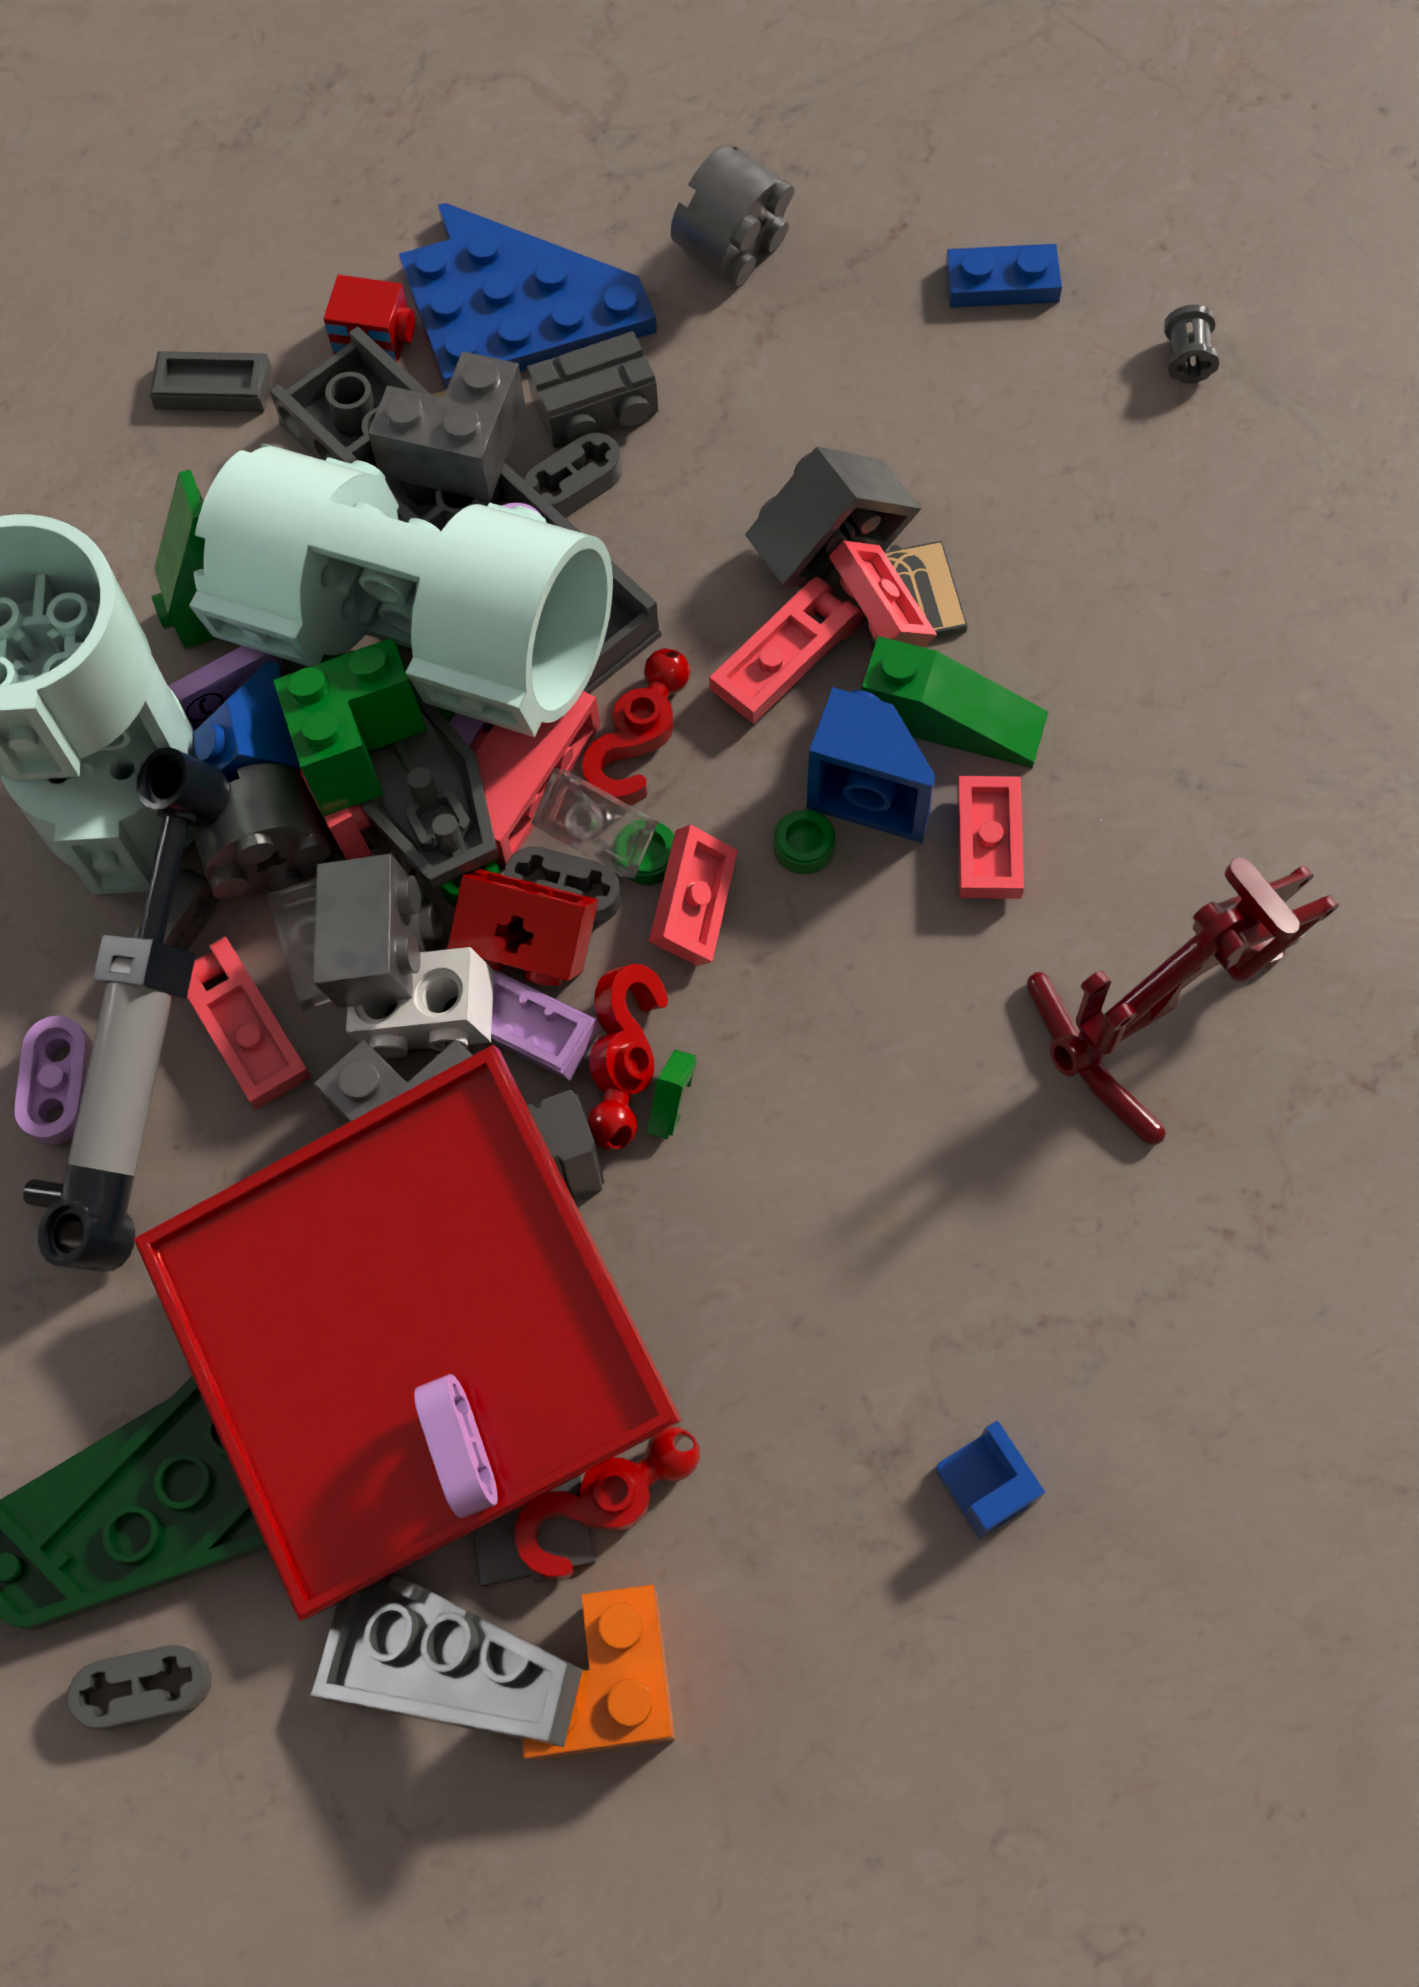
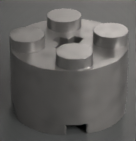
(732, 213)
(265, 834)

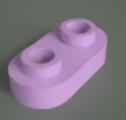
(49, 1083)

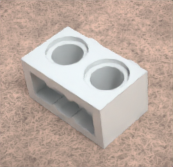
(421, 1019)

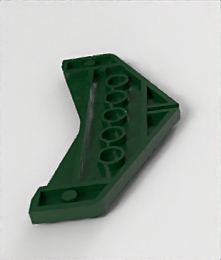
(124, 1517)

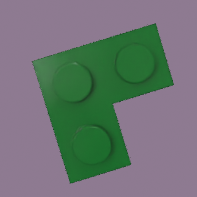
(344, 712)

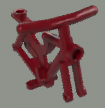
(1237, 933)

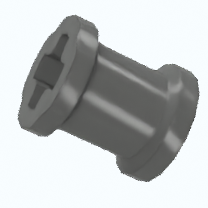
(1190, 344)

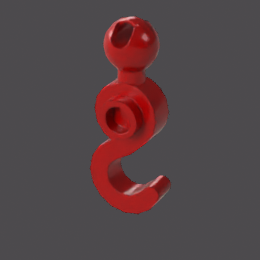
(641, 725)
(622, 1058)
(610, 1498)

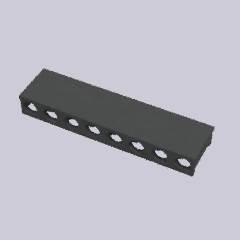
(331, 418)

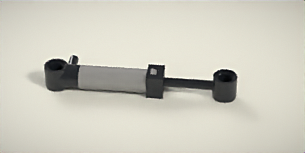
(88, 1212)

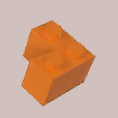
(626, 1689)

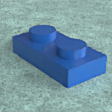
(1003, 275)

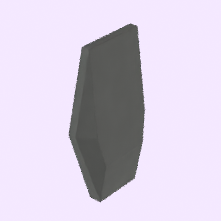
(433, 801)

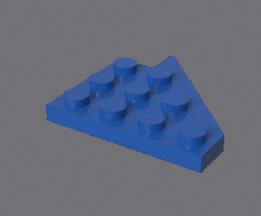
(516, 295)

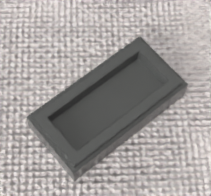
(210, 381)

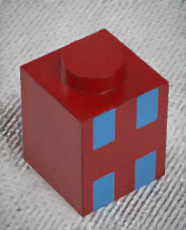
(375, 308)

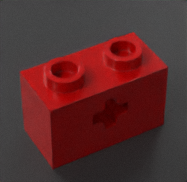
(557, 918)

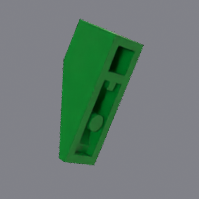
(176, 561)
(953, 703)

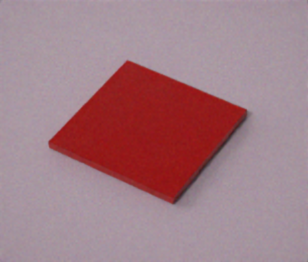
(378, 1265)

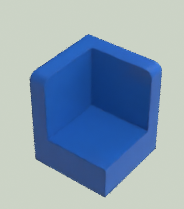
(989, 1480)

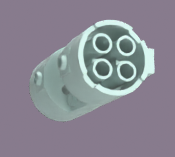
(492, 605)
(79, 704)

